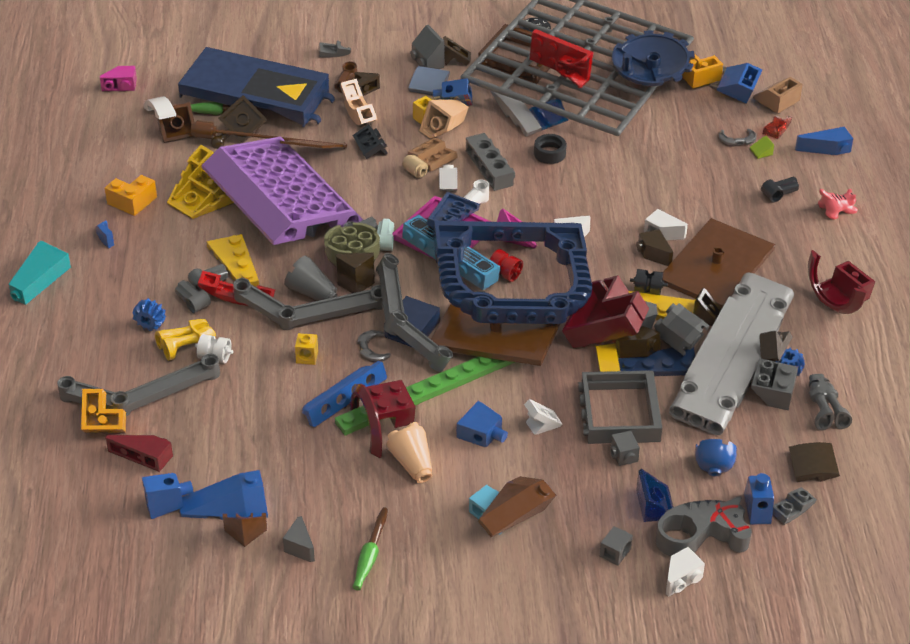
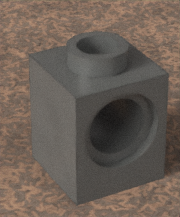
(616, 545)

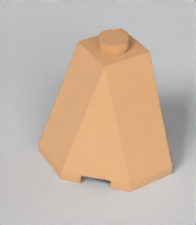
(442, 117)

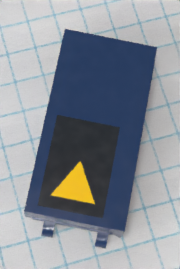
(266, 84)

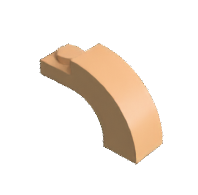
(355, 104)

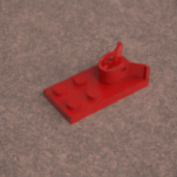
(561, 56)

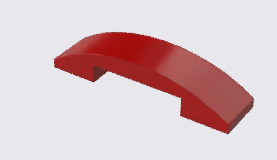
(223, 290)

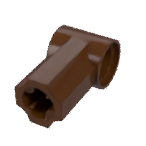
(347, 74)

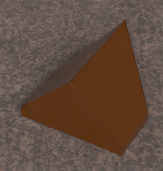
(245, 528)

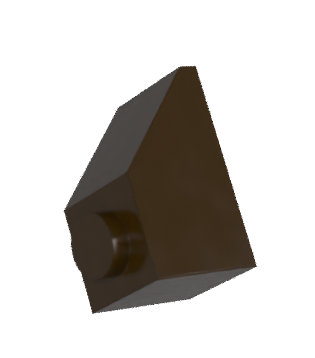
(655, 247)
(640, 345)

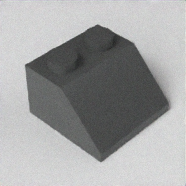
(428, 49)

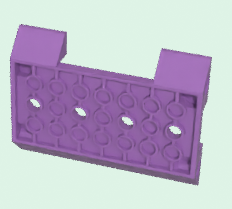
(277, 189)

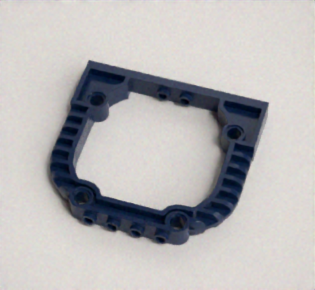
(562, 238)

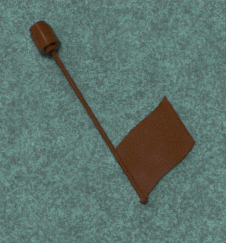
(207, 130)

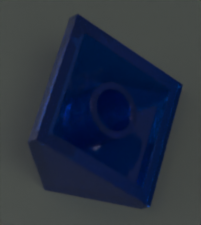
(548, 119)
(652, 496)

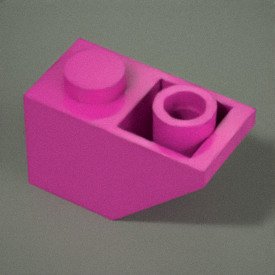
(119, 79)

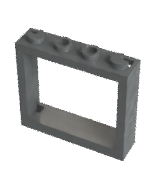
(620, 380)

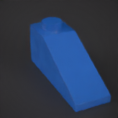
(829, 141)

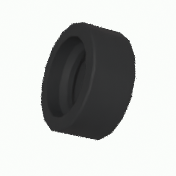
(547, 156)

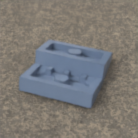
(427, 80)

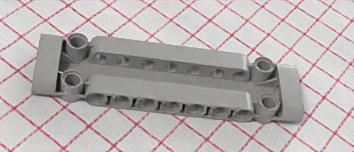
(730, 354)

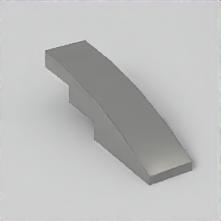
(518, 113)

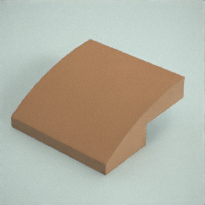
(434, 153)

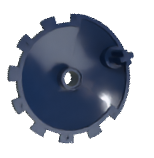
(652, 58)

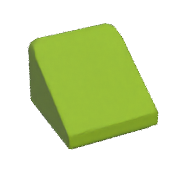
(763, 147)

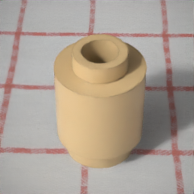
(415, 166)

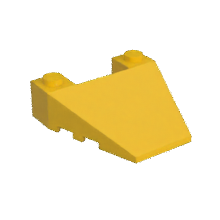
(196, 190)

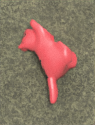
(836, 203)

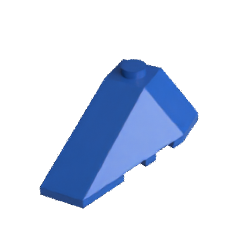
(233, 495)

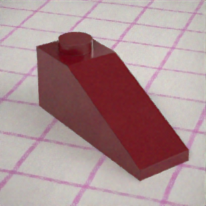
(141, 449)

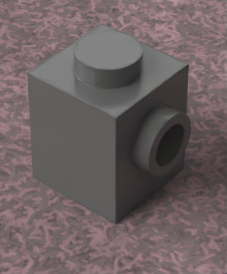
(624, 448)

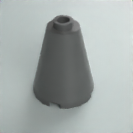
(310, 280)

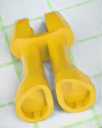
(172, 339)

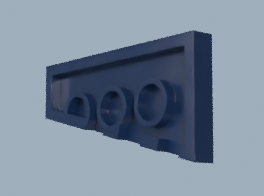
(452, 209)
(663, 362)

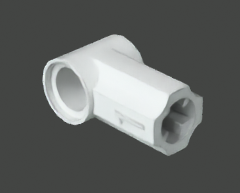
(480, 192)

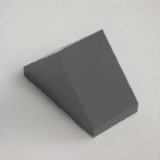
(298, 542)

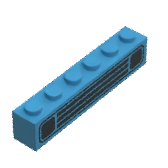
(473, 267)

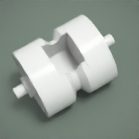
(210, 345)

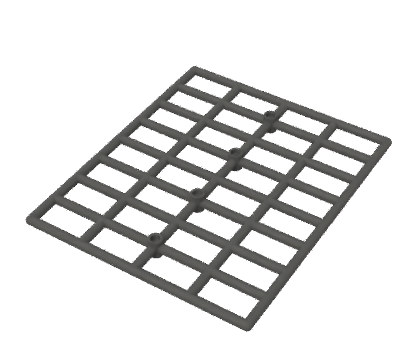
(590, 44)

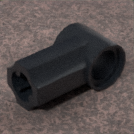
(776, 190)

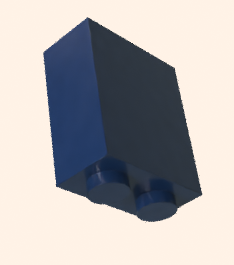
(421, 315)

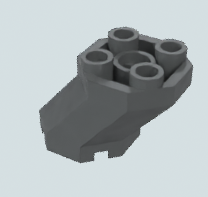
(680, 328)

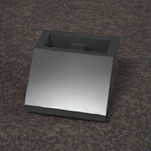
(775, 383)

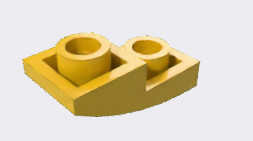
(607, 358)

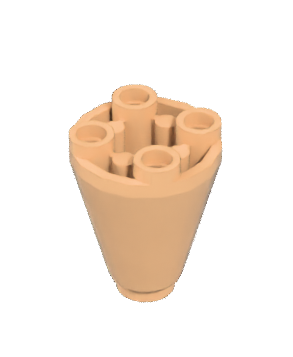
(411, 451)

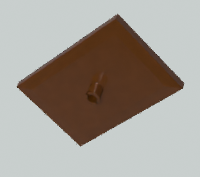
(716, 261)
(494, 340)

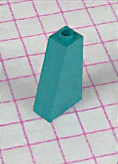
(38, 271)

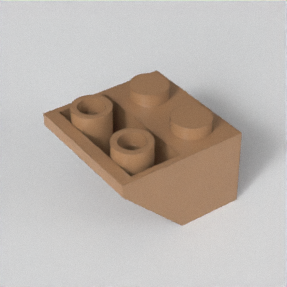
(780, 94)

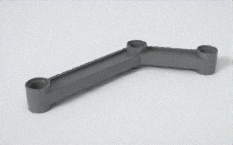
(290, 316)
(396, 319)
(149, 392)

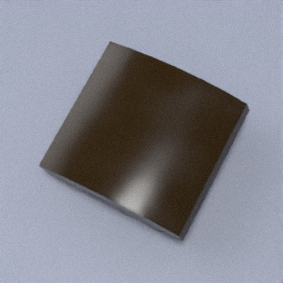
(814, 461)

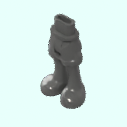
(822, 393)

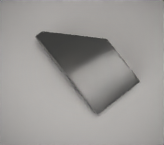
(333, 50)

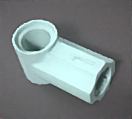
(385, 231)

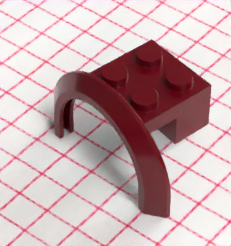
(845, 289)
(383, 402)

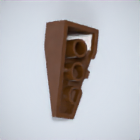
(516, 503)

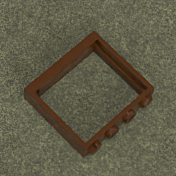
(507, 69)

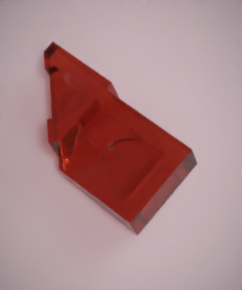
(777, 127)

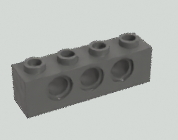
(490, 161)

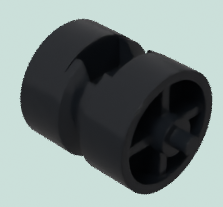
(648, 282)

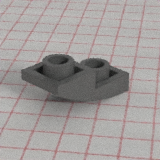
(793, 506)

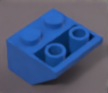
(739, 81)

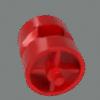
(510, 266)

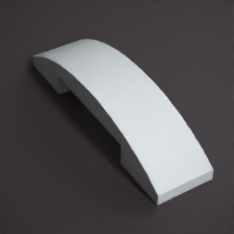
(161, 106)

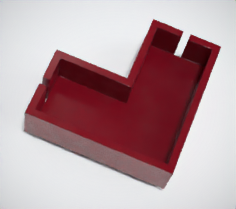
(606, 315)

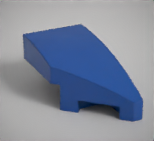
(105, 234)

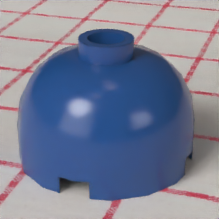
(715, 457)

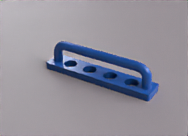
(313, 408)

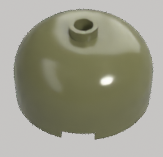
(351, 239)

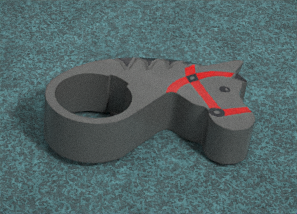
(701, 520)

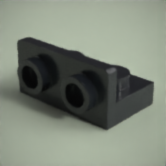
(369, 141)

